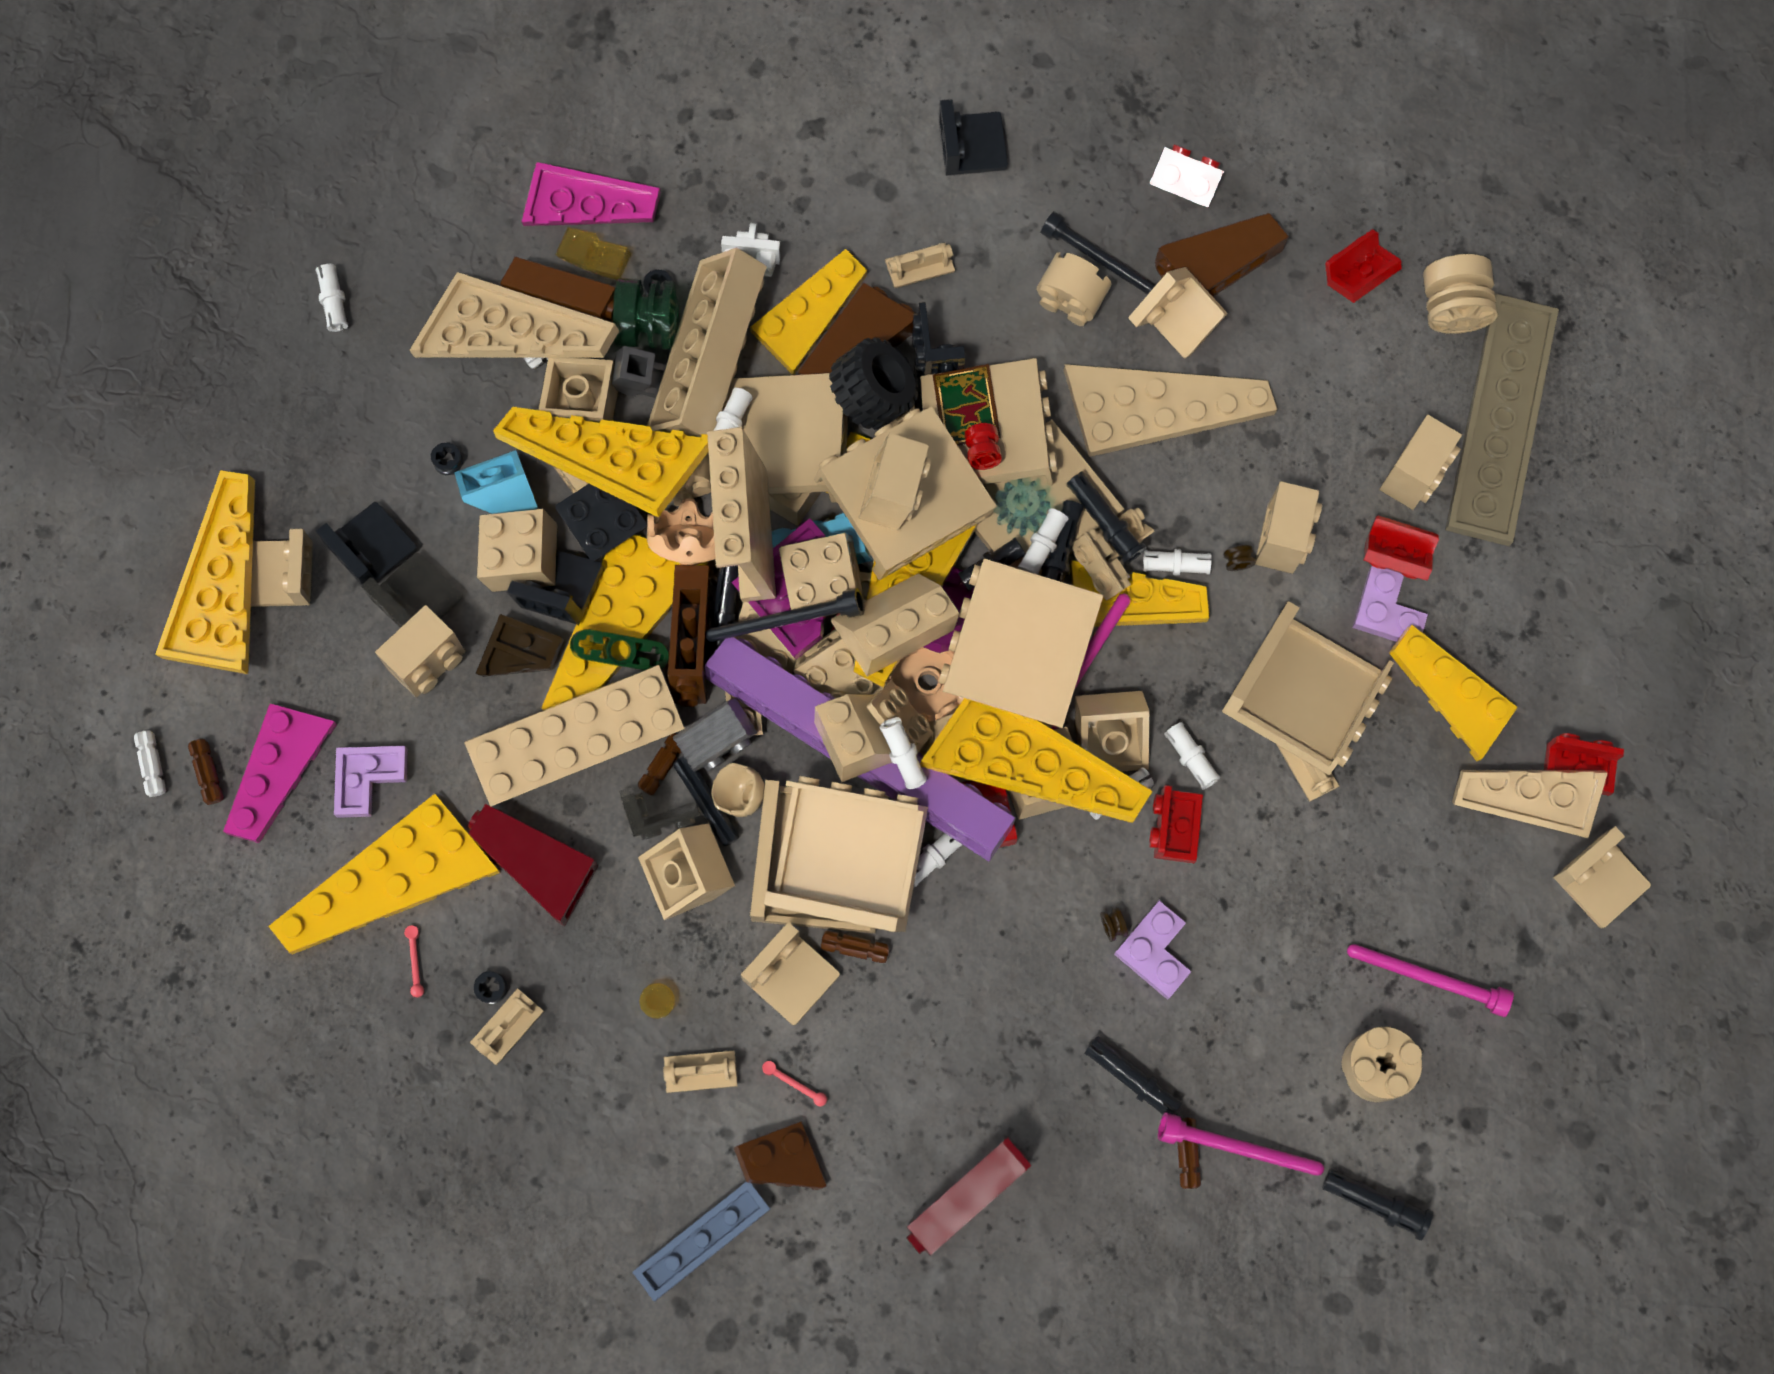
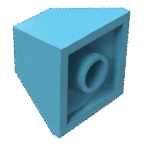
(496, 485)

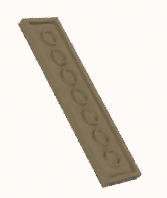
(1502, 421)

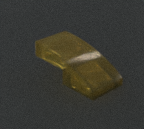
(593, 255)

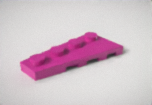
(580, 197)
(275, 767)

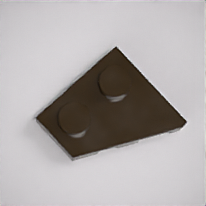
(518, 649)

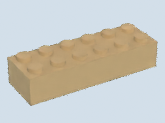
(708, 343)
(574, 735)

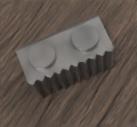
(715, 735)

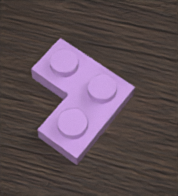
(1378, 607)
(360, 768)
(1146, 951)

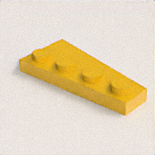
(1463, 698)

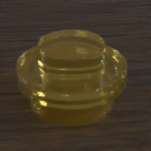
(657, 1001)

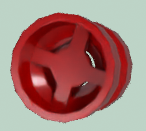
(983, 446)

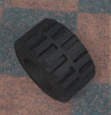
(873, 383)

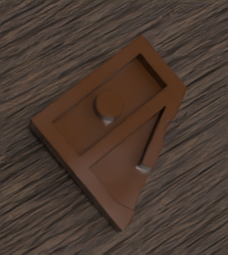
(781, 1159)

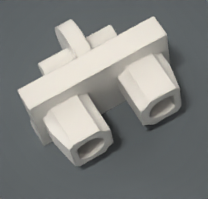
(755, 245)

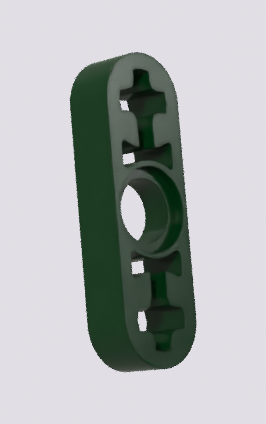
(597, 637)

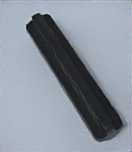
(702, 795)

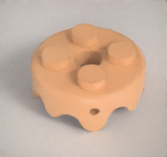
(680, 537)
(930, 703)

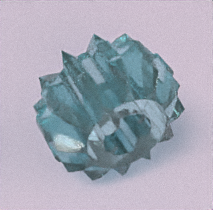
(1012, 498)

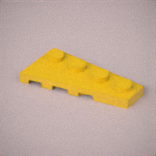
(805, 314)
(1150, 599)

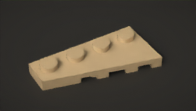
(1539, 797)

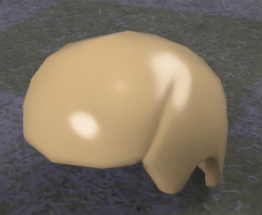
(738, 790)

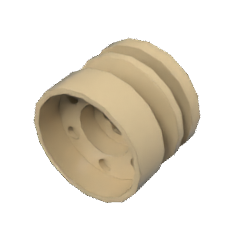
(1460, 293)

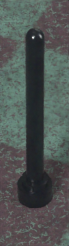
(1056, 228)
(848, 604)

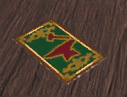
(965, 399)

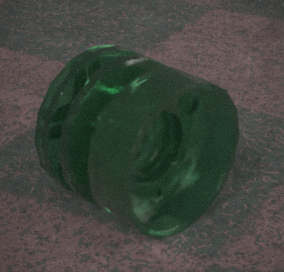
(644, 313)

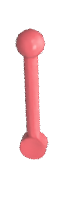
(412, 934)
(769, 1068)

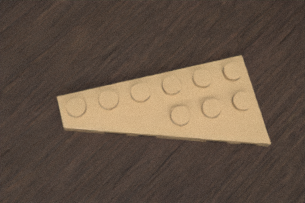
(498, 322)
(1144, 407)

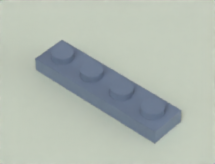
(701, 1241)

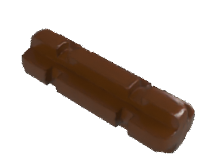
(659, 766)
(205, 771)
(855, 947)
(1189, 1160)

